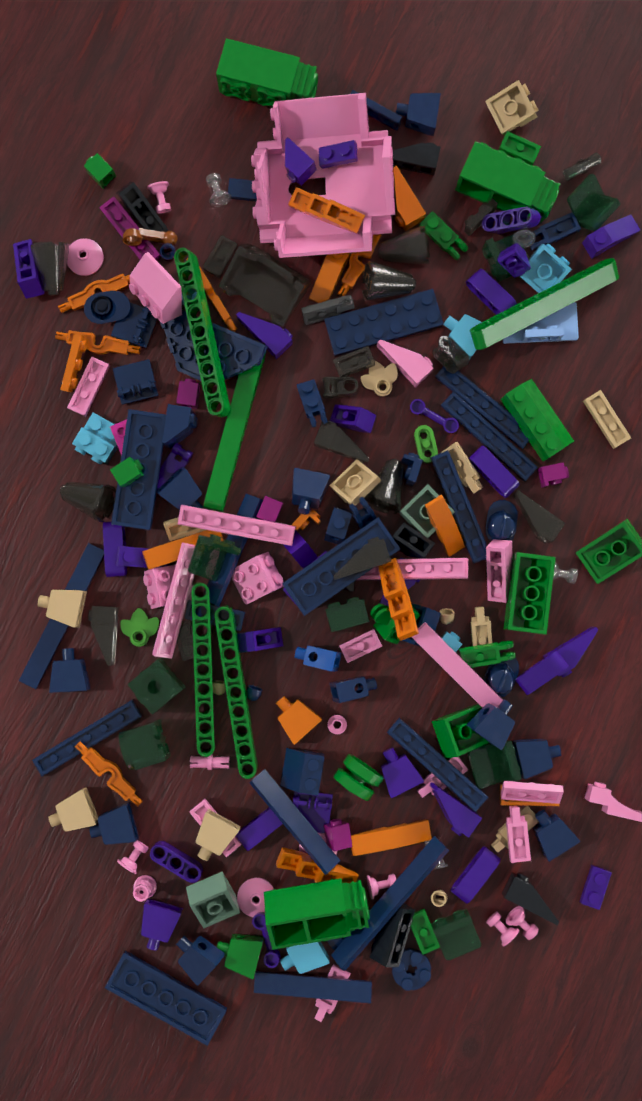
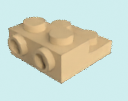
(512, 107)
(355, 483)

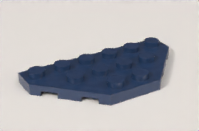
(235, 351)

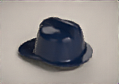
(107, 307)
(501, 521)
(502, 676)

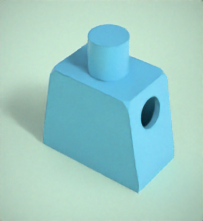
(461, 332)
(305, 957)

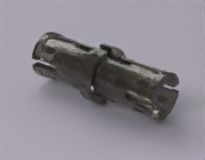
(582, 166)

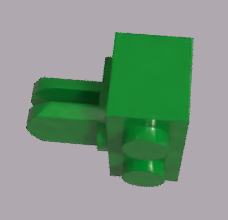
(385, 624)

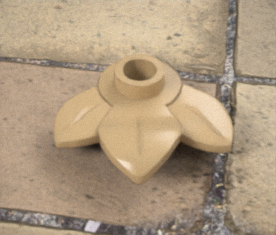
(379, 375)

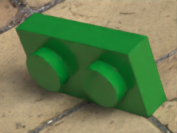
(520, 148)
(424, 932)

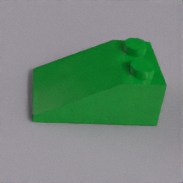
(611, 551)
(454, 735)

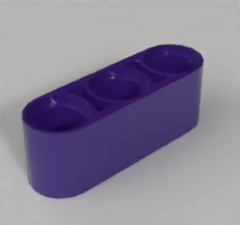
(503, 218)
(490, 292)
(494, 471)
(112, 538)
(542, 672)
(258, 829)
(186, 861)
(475, 875)

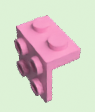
(257, 578)
(158, 585)

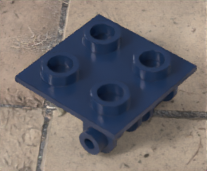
(136, 326)
(135, 382)

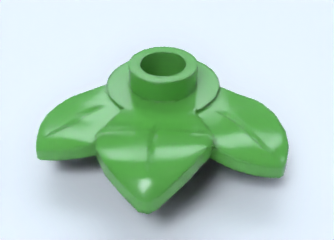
(139, 624)

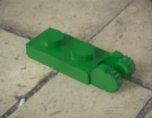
(443, 235)
(487, 653)

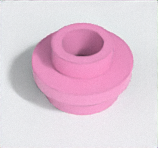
(341, 729)

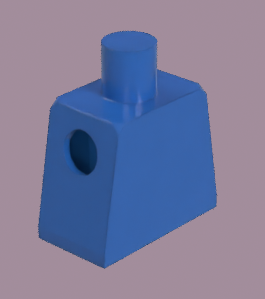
(326, 660)

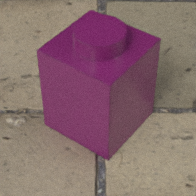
(188, 393)
(269, 509)
(338, 834)

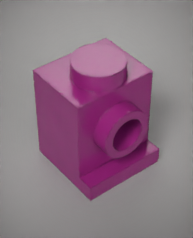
(553, 474)

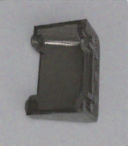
(265, 282)

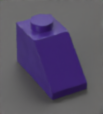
(298, 163)
(353, 418)
(260, 639)

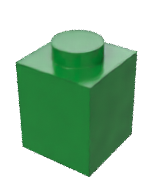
(99, 170)
(127, 471)

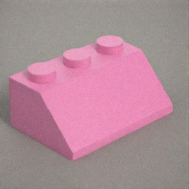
(156, 289)

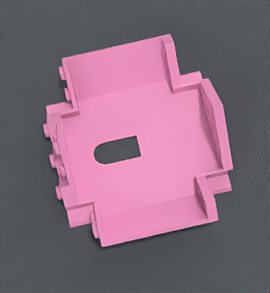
(360, 185)

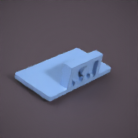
(555, 327)

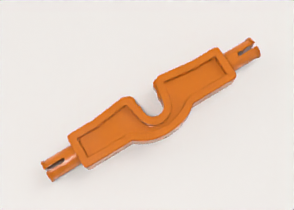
(356, 267)
(78, 300)
(217, 302)
(107, 344)
(100, 766)

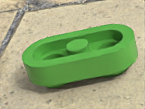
(427, 444)

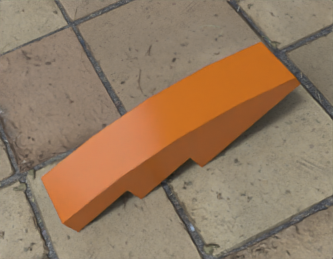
(326, 210)
(445, 525)
(169, 551)
(398, 599)
(390, 837)
(307, 868)

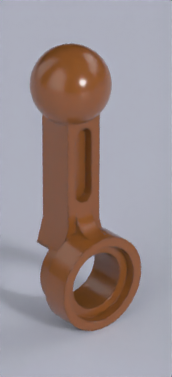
(134, 237)

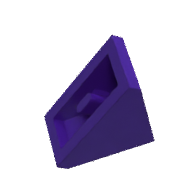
(301, 551)

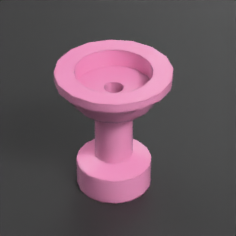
(158, 189)
(129, 863)
(374, 886)
(144, 888)
(516, 917)
(508, 934)

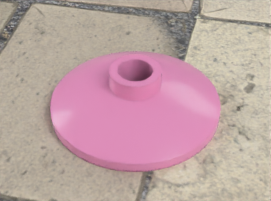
(90, 263)
(250, 889)

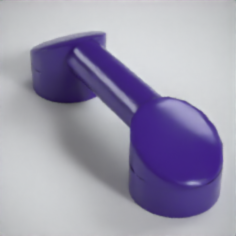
(449, 425)
(272, 956)

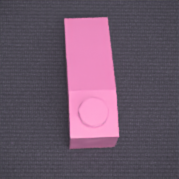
(409, 363)
(499, 566)

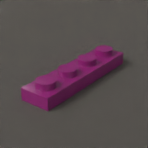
(122, 221)

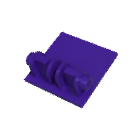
(314, 808)

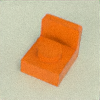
(302, 521)

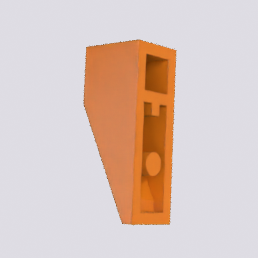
(407, 207)
(329, 276)

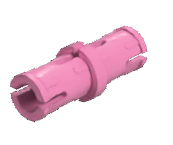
(209, 762)

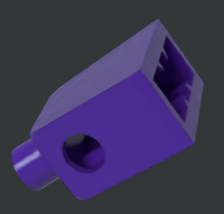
(399, 773)
(159, 922)

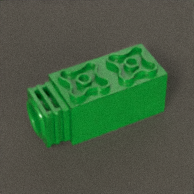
(263, 74)
(506, 180)
(315, 912)

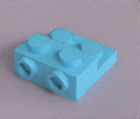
(546, 268)
(96, 440)

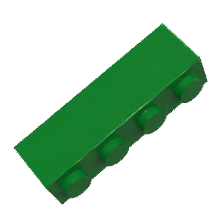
(537, 419)
(529, 593)

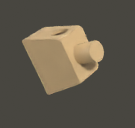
(64, 606)
(75, 812)
(215, 834)

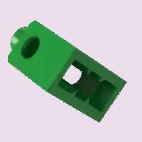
(242, 953)

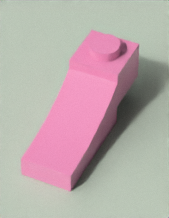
(601, 795)

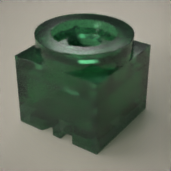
(156, 686)
(144, 745)

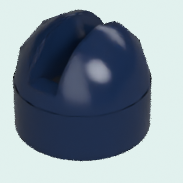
(168, 254)
(253, 692)

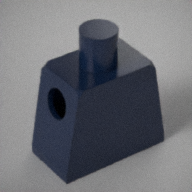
(421, 112)
(308, 489)
(181, 490)
(338, 525)
(69, 674)
(344, 689)
(493, 723)
(534, 756)
(116, 826)
(553, 835)
(198, 958)

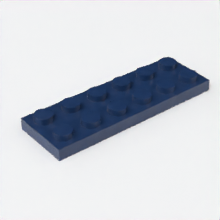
(384, 322)
(143, 442)
(316, 581)
(166, 998)

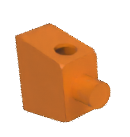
(297, 718)

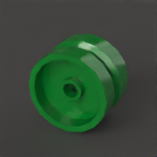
(356, 779)

